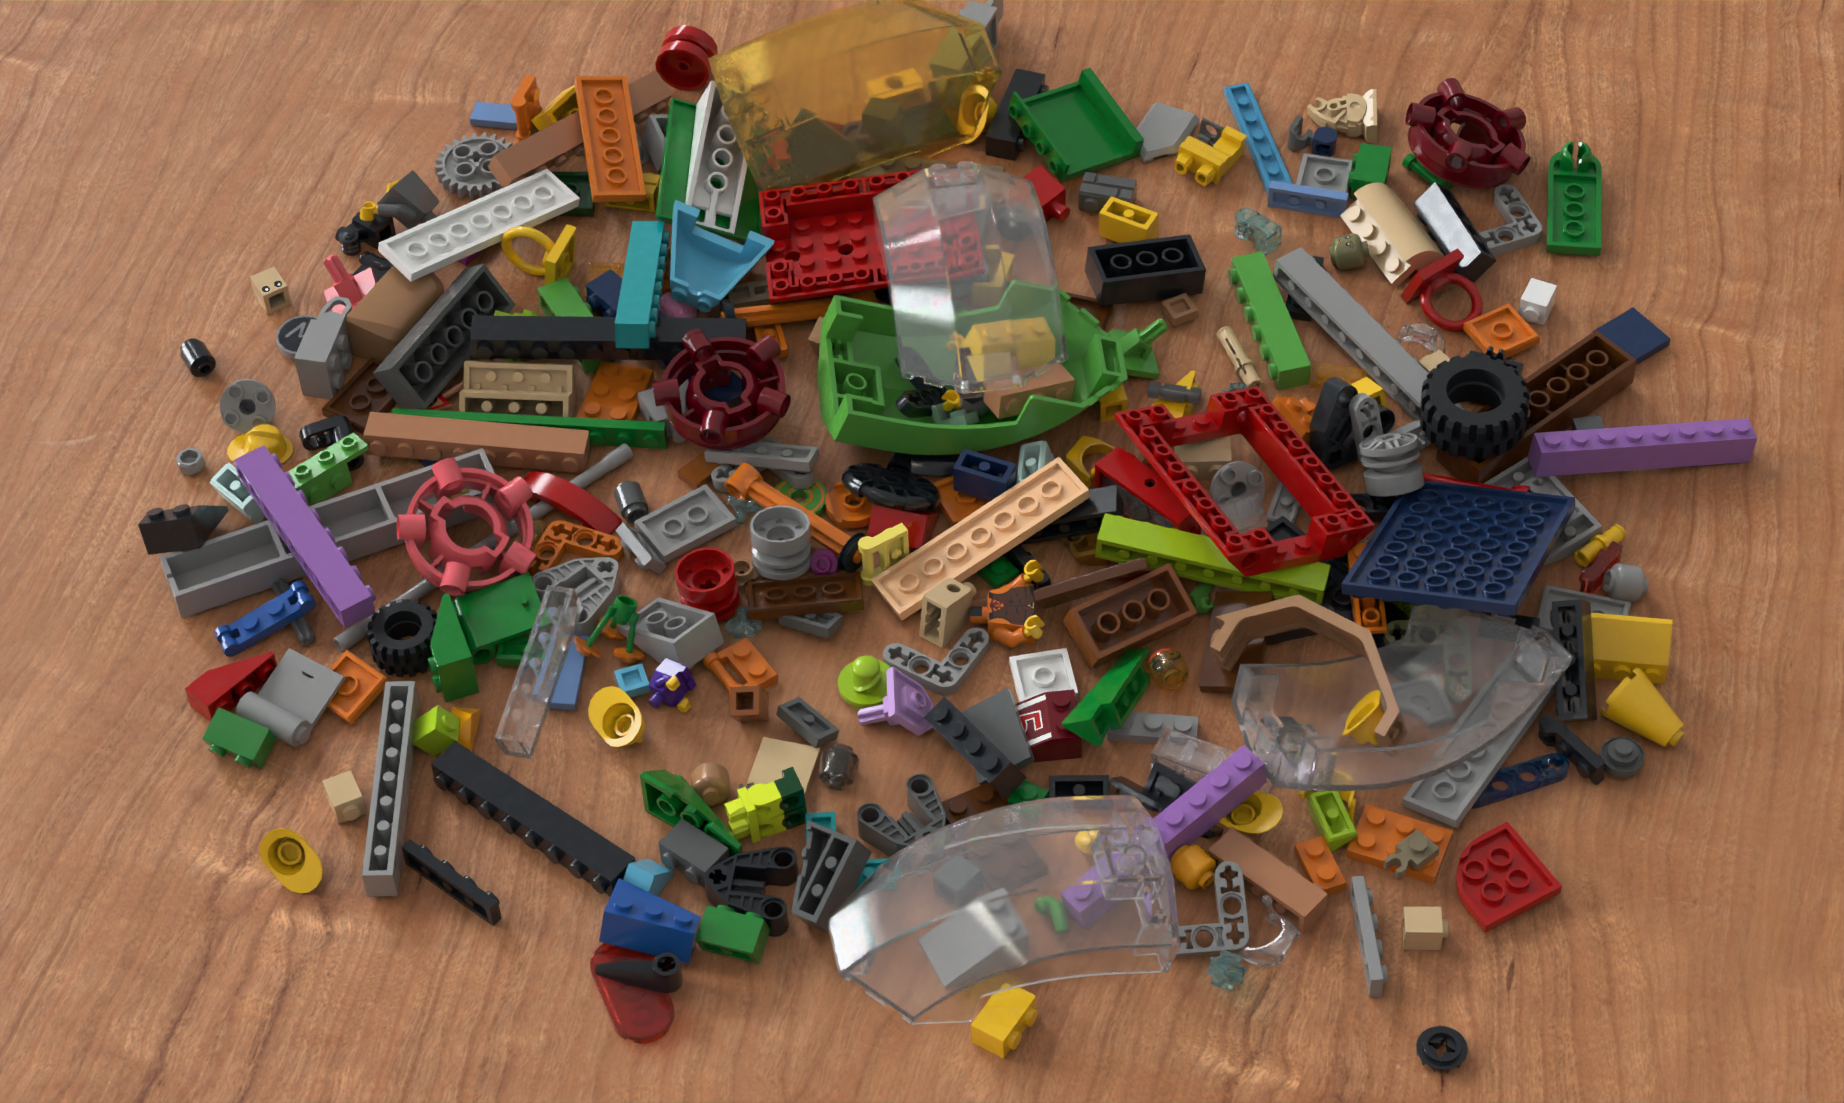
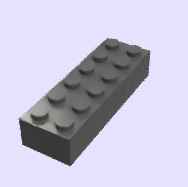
(441, 339)

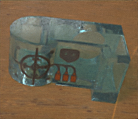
(1257, 230)

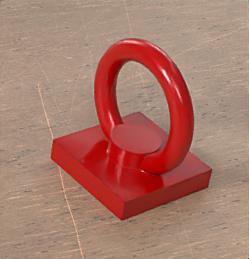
(1433, 280)

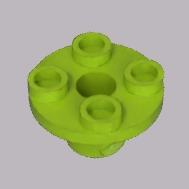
(863, 682)

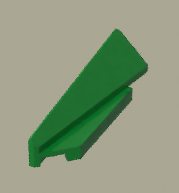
(1111, 698)

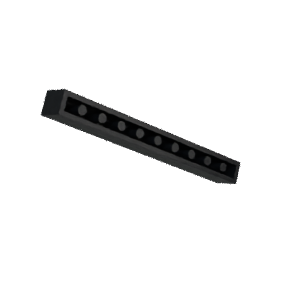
(586, 337)

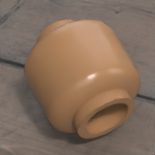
(711, 783)

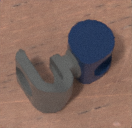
(1322, 141)

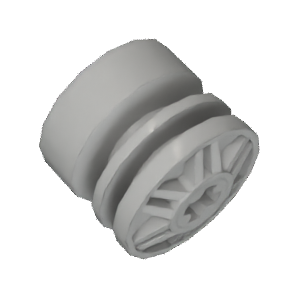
(1391, 464)
(780, 542)

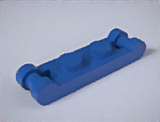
(265, 619)

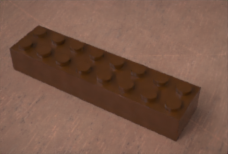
(1558, 393)

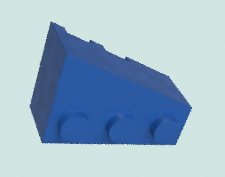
(648, 923)

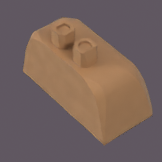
(390, 312)

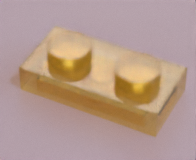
(1323, 371)

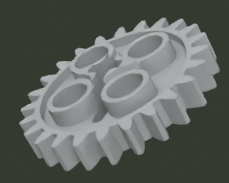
(465, 165)

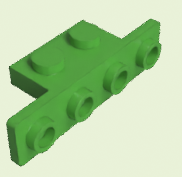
(328, 470)

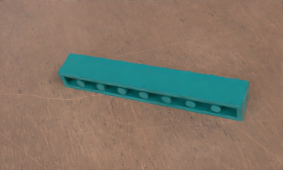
(641, 284)

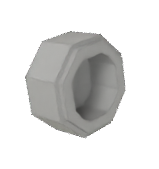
(190, 461)

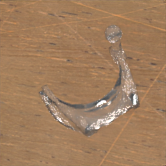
(1424, 335)
(1278, 949)

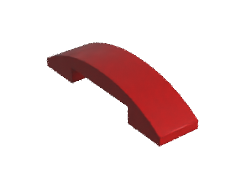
(572, 501)

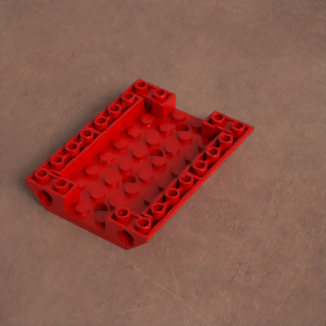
(816, 228)

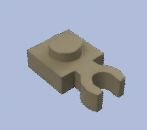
(1412, 851)

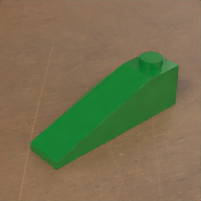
(674, 799)

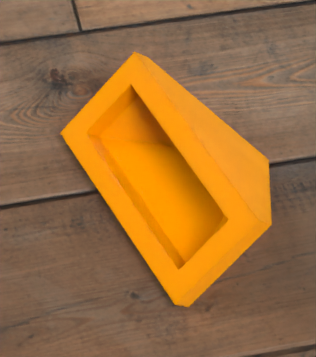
(468, 725)

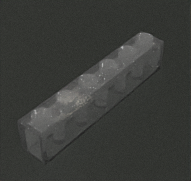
(539, 672)

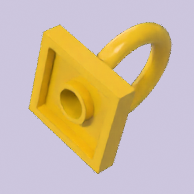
(558, 256)

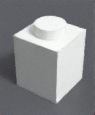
(1537, 301)

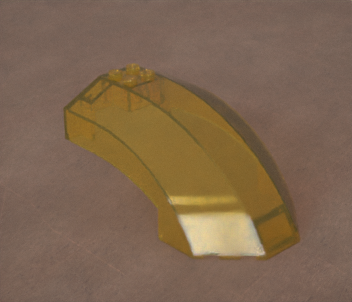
(855, 90)

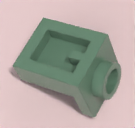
(957, 417)

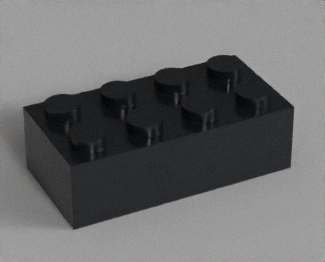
(1145, 270)

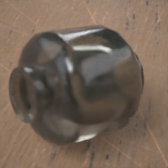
(838, 767)

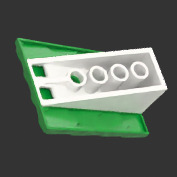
(707, 169)

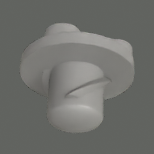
(247, 405)
(1235, 480)

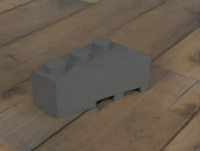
(827, 875)

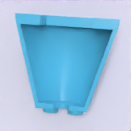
(705, 264)

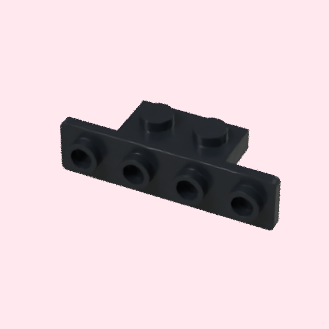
(1160, 790)

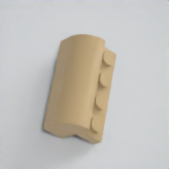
(1391, 231)
(518, 388)

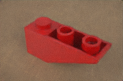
(227, 684)

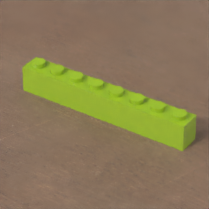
(1201, 560)

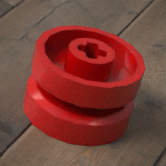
(685, 57)

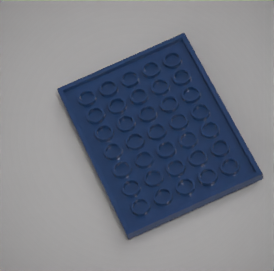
(1460, 547)

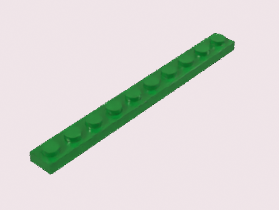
(601, 431)

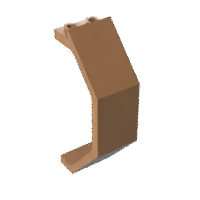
(1299, 612)

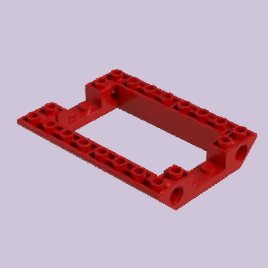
(1335, 517)

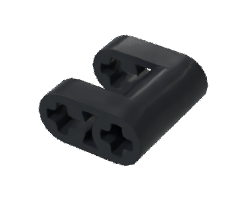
(337, 428)

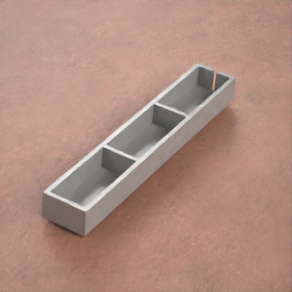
(258, 557)

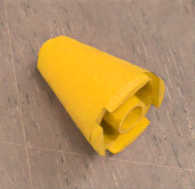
(1644, 711)

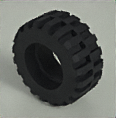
(1471, 432)

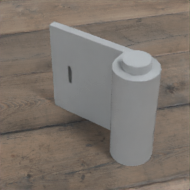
(290, 700)

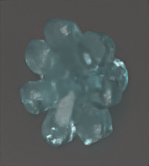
(742, 508)
(742, 624)

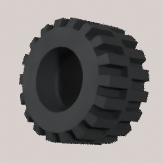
(396, 622)

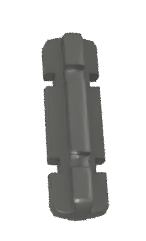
(1174, 392)

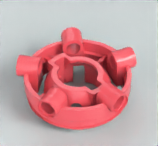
(445, 554)

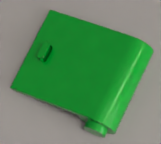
(497, 615)

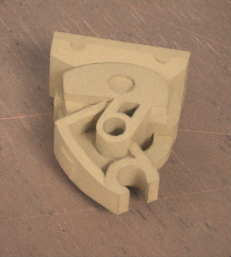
(1348, 114)

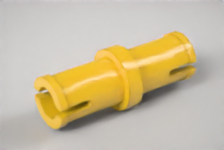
(1588, 553)

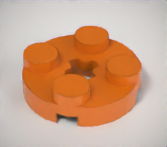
(843, 514)

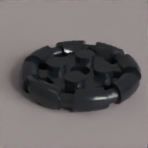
(891, 487)

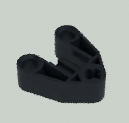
(1332, 427)
(742, 882)

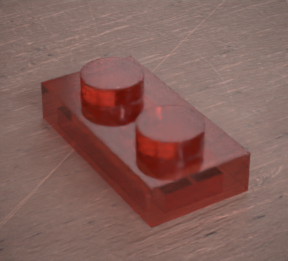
(1592, 577)

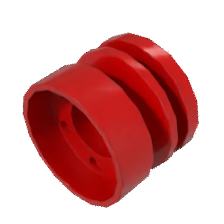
(708, 582)

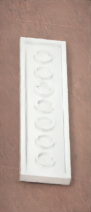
(477, 224)

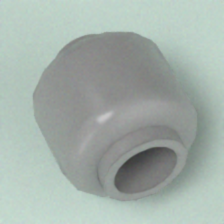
(1625, 582)

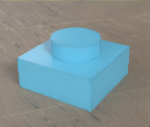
(632, 680)

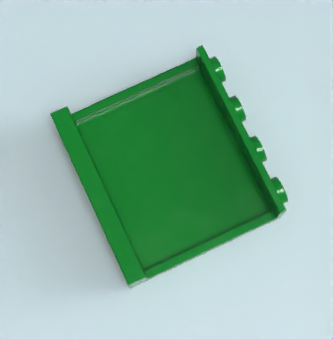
(1077, 127)

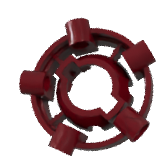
(1484, 136)
(711, 361)

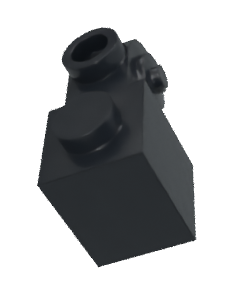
(364, 231)

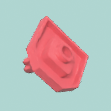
(346, 284)

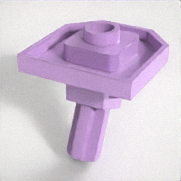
(904, 704)

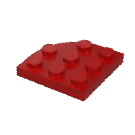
(1502, 878)

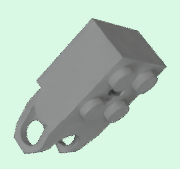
(325, 352)

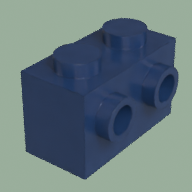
(983, 475)

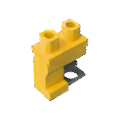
(1210, 154)

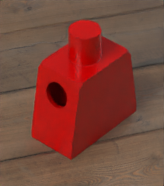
(1050, 194)

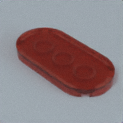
(633, 1011)

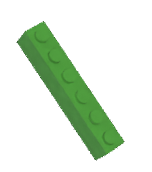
(1269, 321)

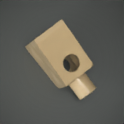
(945, 611)

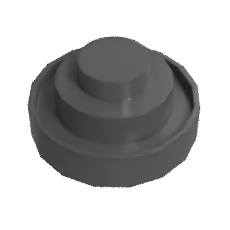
(1622, 756)

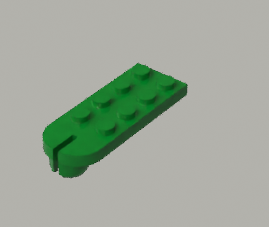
(1574, 202)

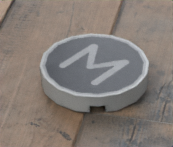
(291, 334)

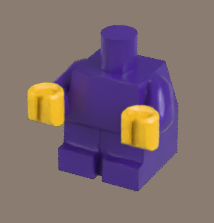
(670, 685)

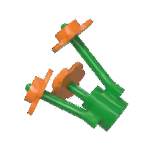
(617, 614)

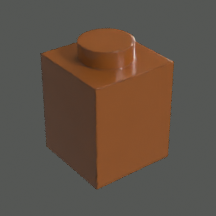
(749, 704)

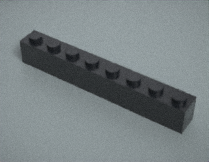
(531, 818)

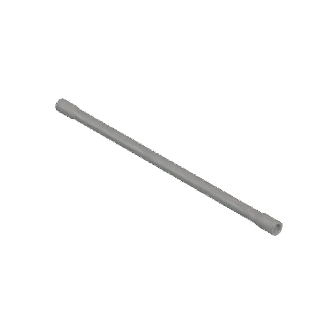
(610, 462)

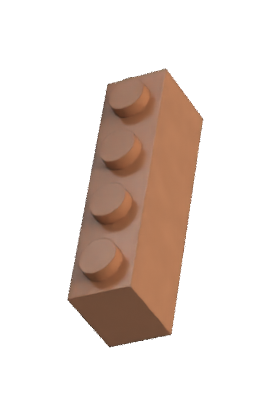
(1265, 875)

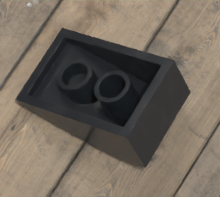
(179, 527)

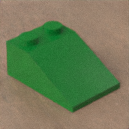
(451, 656)

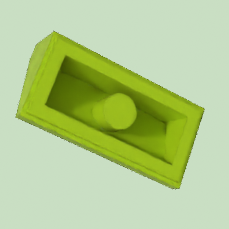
(1331, 818)

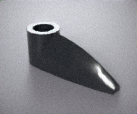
(923, 463)
(659, 975)

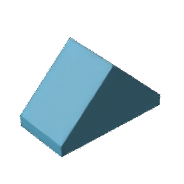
(648, 875)

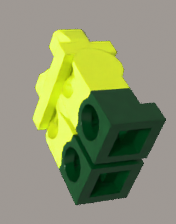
(767, 808)

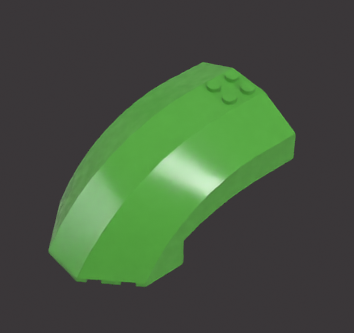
(862, 383)

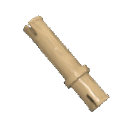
(1244, 367)

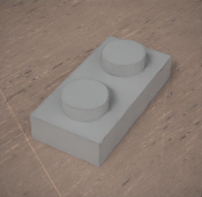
(636, 544)

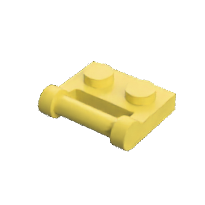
(892, 548)

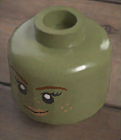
(1348, 252)

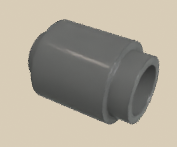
(631, 501)

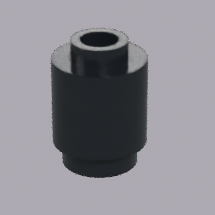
(197, 357)

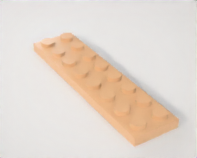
(982, 536)

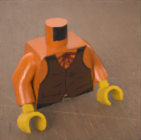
(1012, 610)

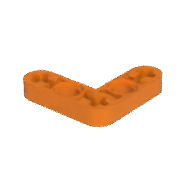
(562, 544)

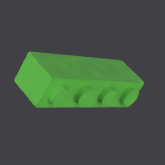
(565, 300)

